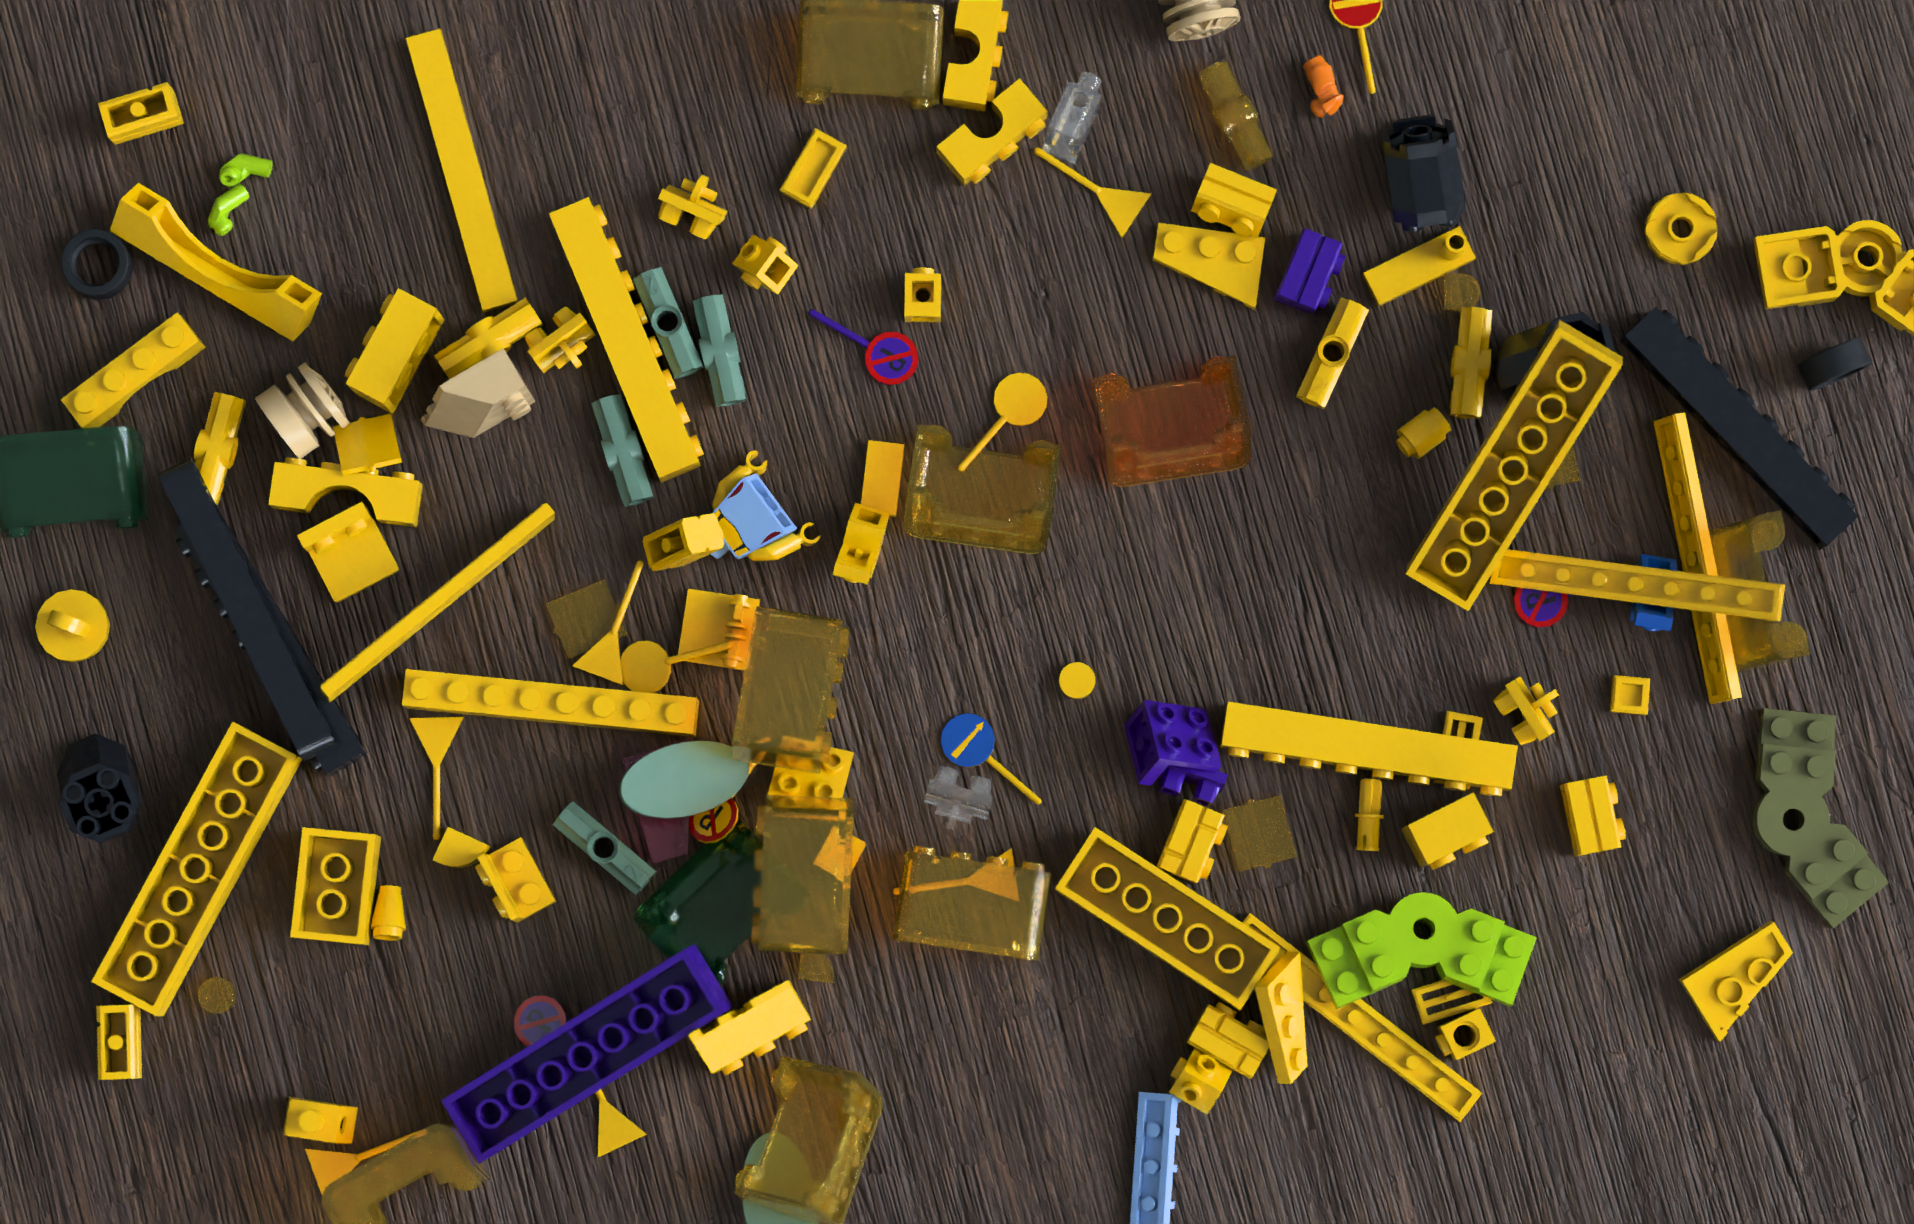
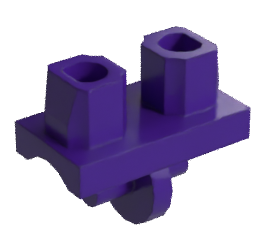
(1207, 782)

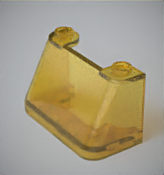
(870, 50)
(992, 504)
(1737, 555)
(814, 1142)

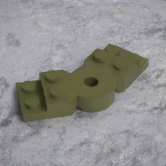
(1821, 857)

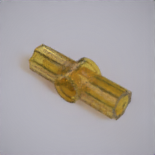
(1235, 115)

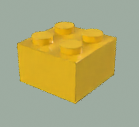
(1448, 830)

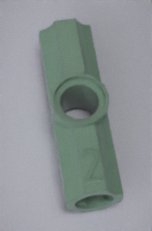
(659, 302)
(719, 350)
(622, 450)
(587, 831)

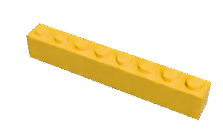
(625, 339)
(550, 702)
(1368, 747)

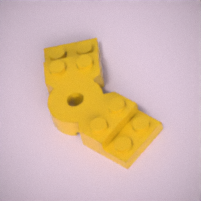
(1818, 265)

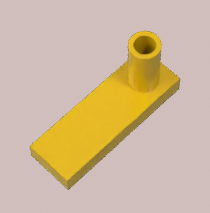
(1418, 266)

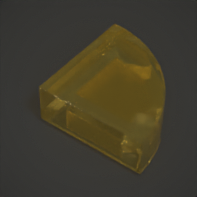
(815, 968)

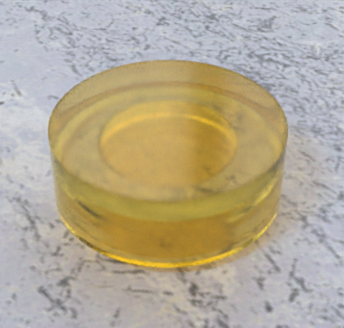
(217, 995)

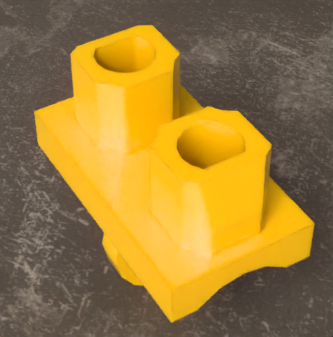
(706, 214)
(562, 344)
(1519, 696)

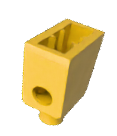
(320, 1120)

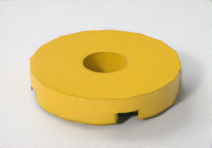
(1673, 248)

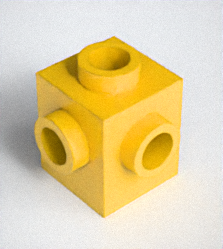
(765, 264)
(1199, 1080)

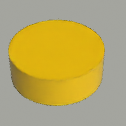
(1077, 680)

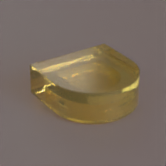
(1459, 291)

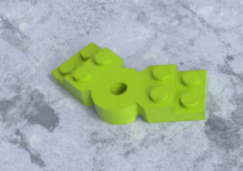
(1380, 948)

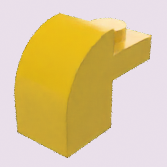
(861, 544)

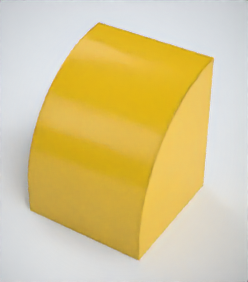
(459, 850)

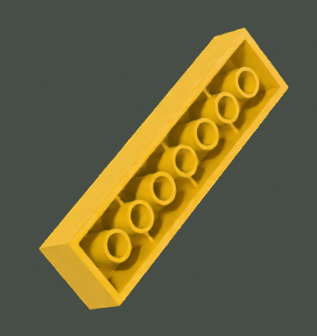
(1514, 465)
(197, 870)

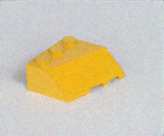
(751, 1029)

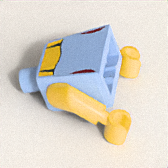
(752, 517)

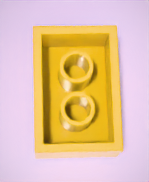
(394, 350)
(335, 886)

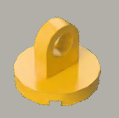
(72, 625)

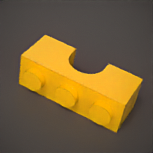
(971, 83)
(971, 155)

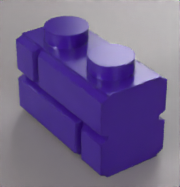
(1309, 272)

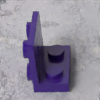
(1170, 735)

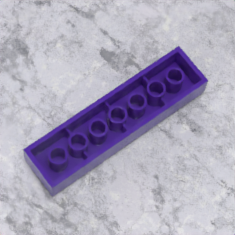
(587, 1053)

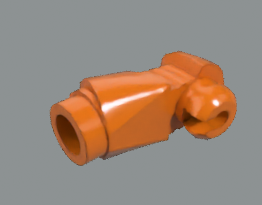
(1324, 86)

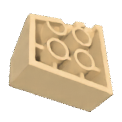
(479, 398)

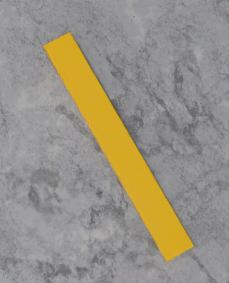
(462, 170)
(1696, 553)
(1640, 584)
(437, 602)
(1380, 1036)

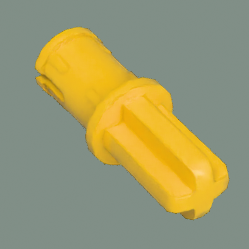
(1369, 815)

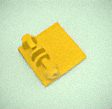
(714, 620)
(828, 783)

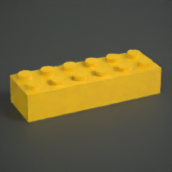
(1167, 919)

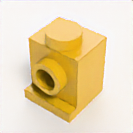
(919, 280)

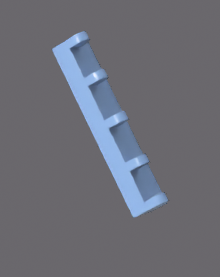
(1154, 1158)

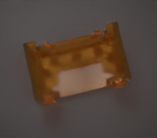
(1174, 425)

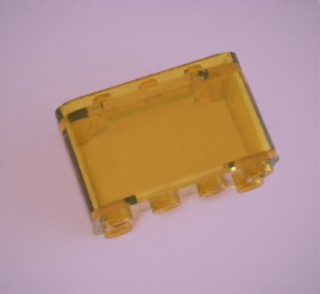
(789, 689)
(803, 874)
(972, 904)
(435, 1149)

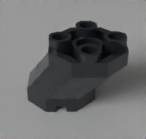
(1423, 173)
(1522, 348)
(98, 788)

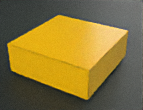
(1630, 695)

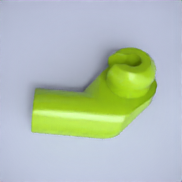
(243, 166)
(222, 206)

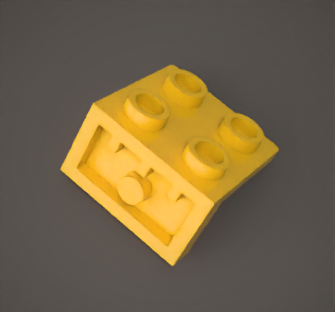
(349, 552)
(515, 880)

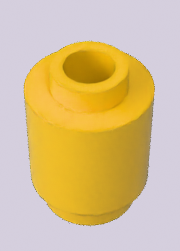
(1422, 433)

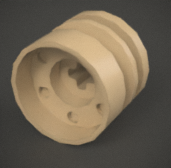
(1198, 18)
(302, 410)

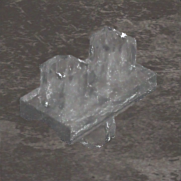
(956, 801)

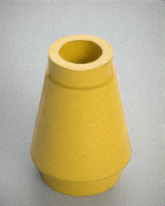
(388, 915)

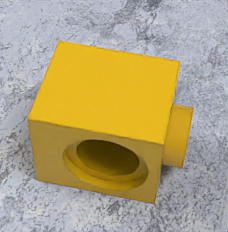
(1480, 1031)

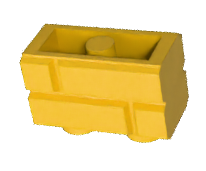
(140, 113)
(1233, 201)
(683, 542)
(1592, 815)
(1191, 842)
(1229, 1040)
(119, 1042)

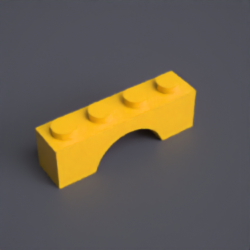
(153, 355)
(301, 487)

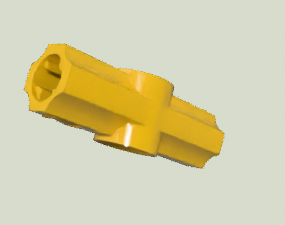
(1340, 332)
(488, 338)
(1470, 363)
(218, 442)

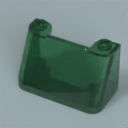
(71, 478)
(707, 901)

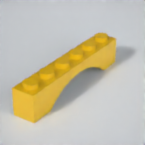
(155, 228)

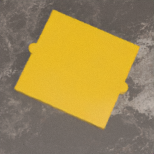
(367, 444)

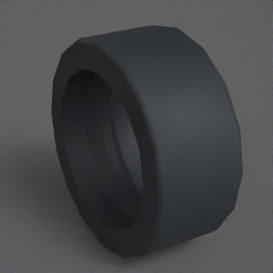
(84, 239)
(1834, 364)

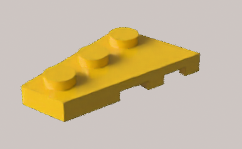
(1214, 258)
(1734, 977)
(1283, 1016)

